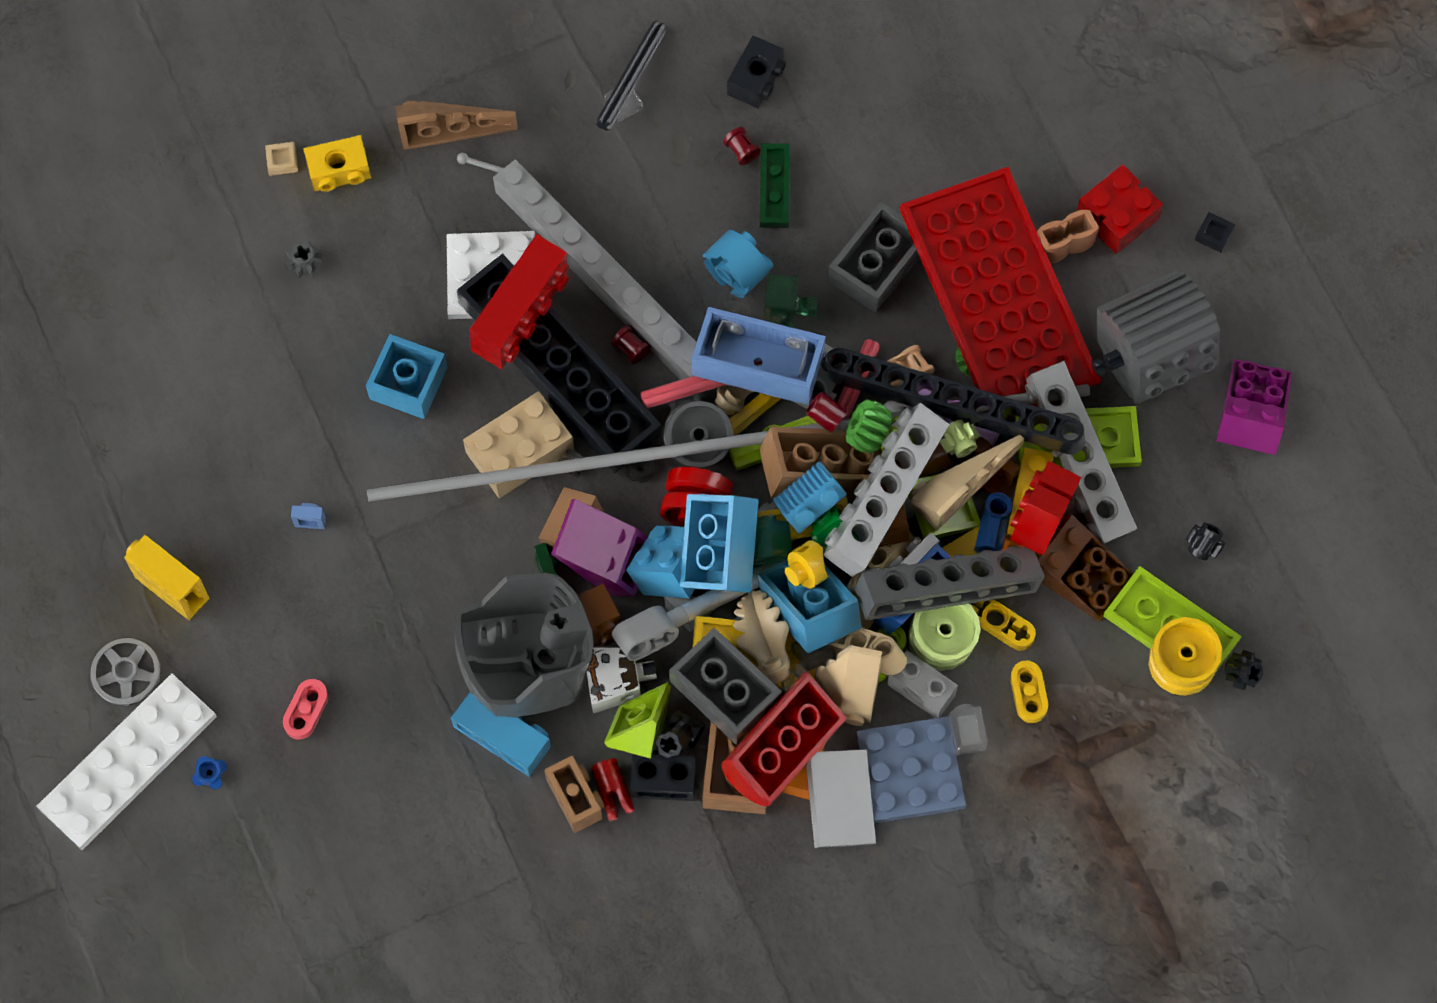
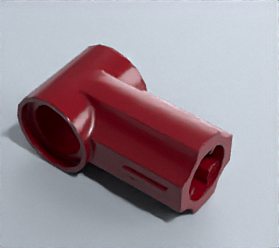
(825, 411)

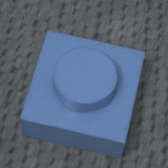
(308, 516)

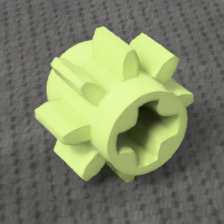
(960, 438)

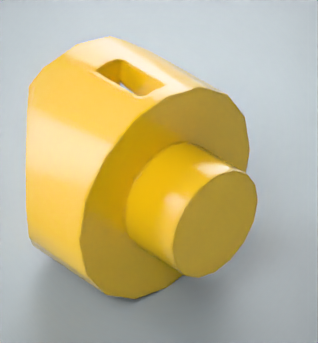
(806, 565)

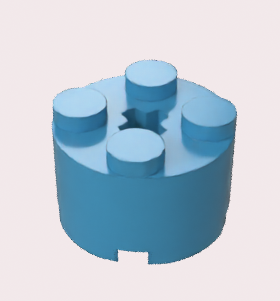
(737, 262)

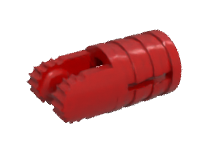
(610, 784)

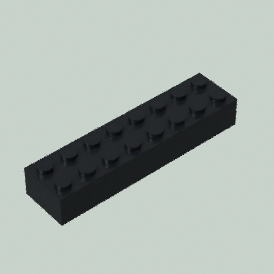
(570, 374)

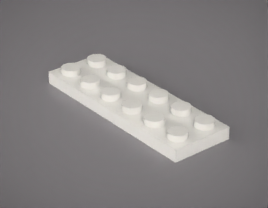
(126, 761)

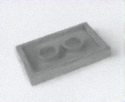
(840, 799)

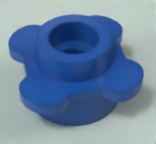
(205, 764)

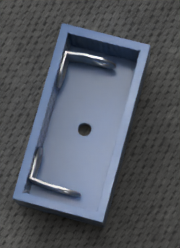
(734, 342)

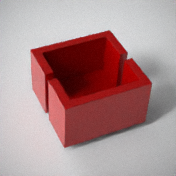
(1123, 206)
(1043, 507)

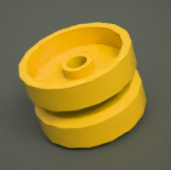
(1172, 645)

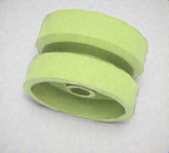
(943, 650)

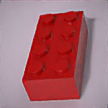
(519, 302)

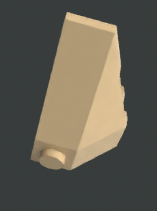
(953, 488)

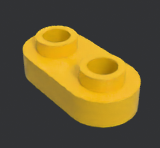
(1029, 693)

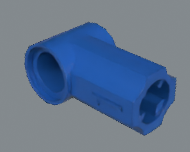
(992, 525)

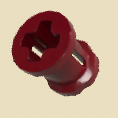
(741, 146)
(630, 344)

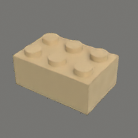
(519, 438)

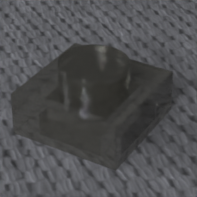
(813, 659)

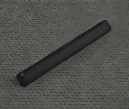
(631, 75)

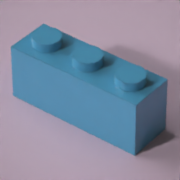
(503, 736)

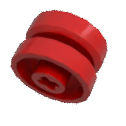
(690, 481)

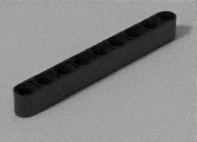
(965, 410)

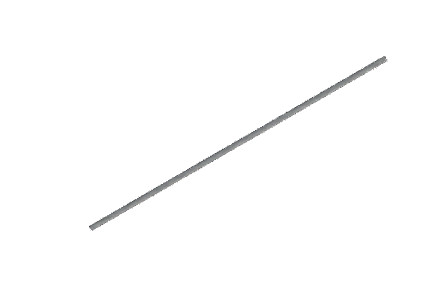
(618, 458)

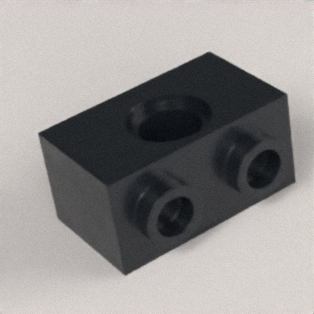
(757, 56)

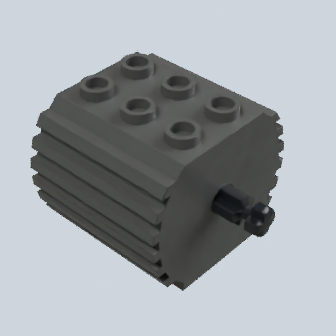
(1157, 337)

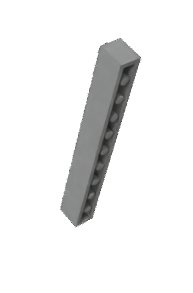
(597, 268)

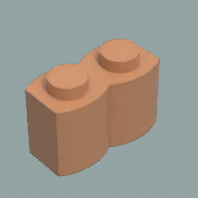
(1068, 236)

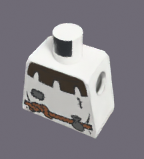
(615, 678)

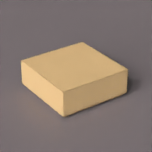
(281, 158)

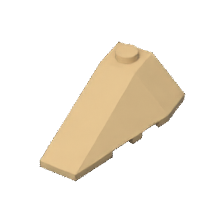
(852, 682)

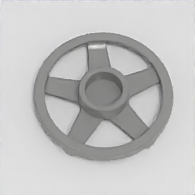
(125, 671)

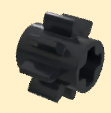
(1205, 541)
(1243, 669)

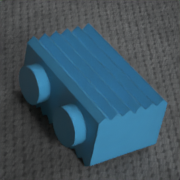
(809, 497)

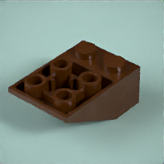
(1082, 568)

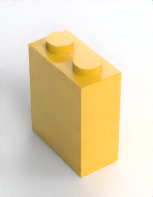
(166, 577)

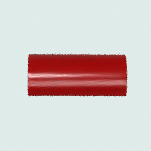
(783, 741)

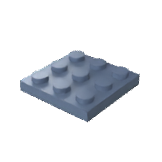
(912, 769)

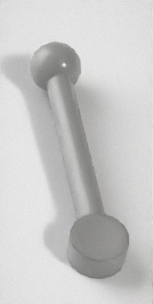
(462, 158)

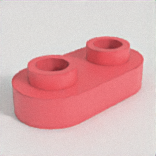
(304, 710)

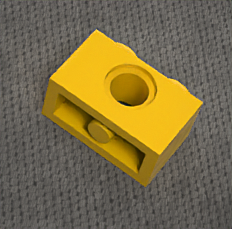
(345, 151)

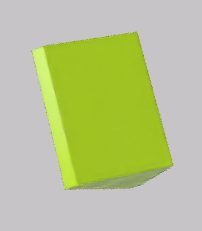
(639, 722)

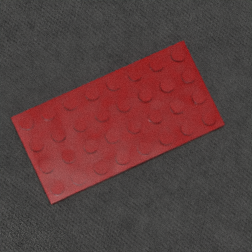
(996, 284)

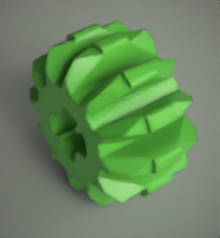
(868, 426)

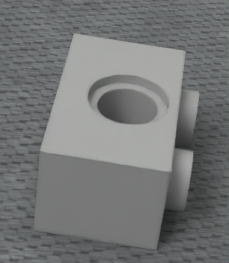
(924, 686)

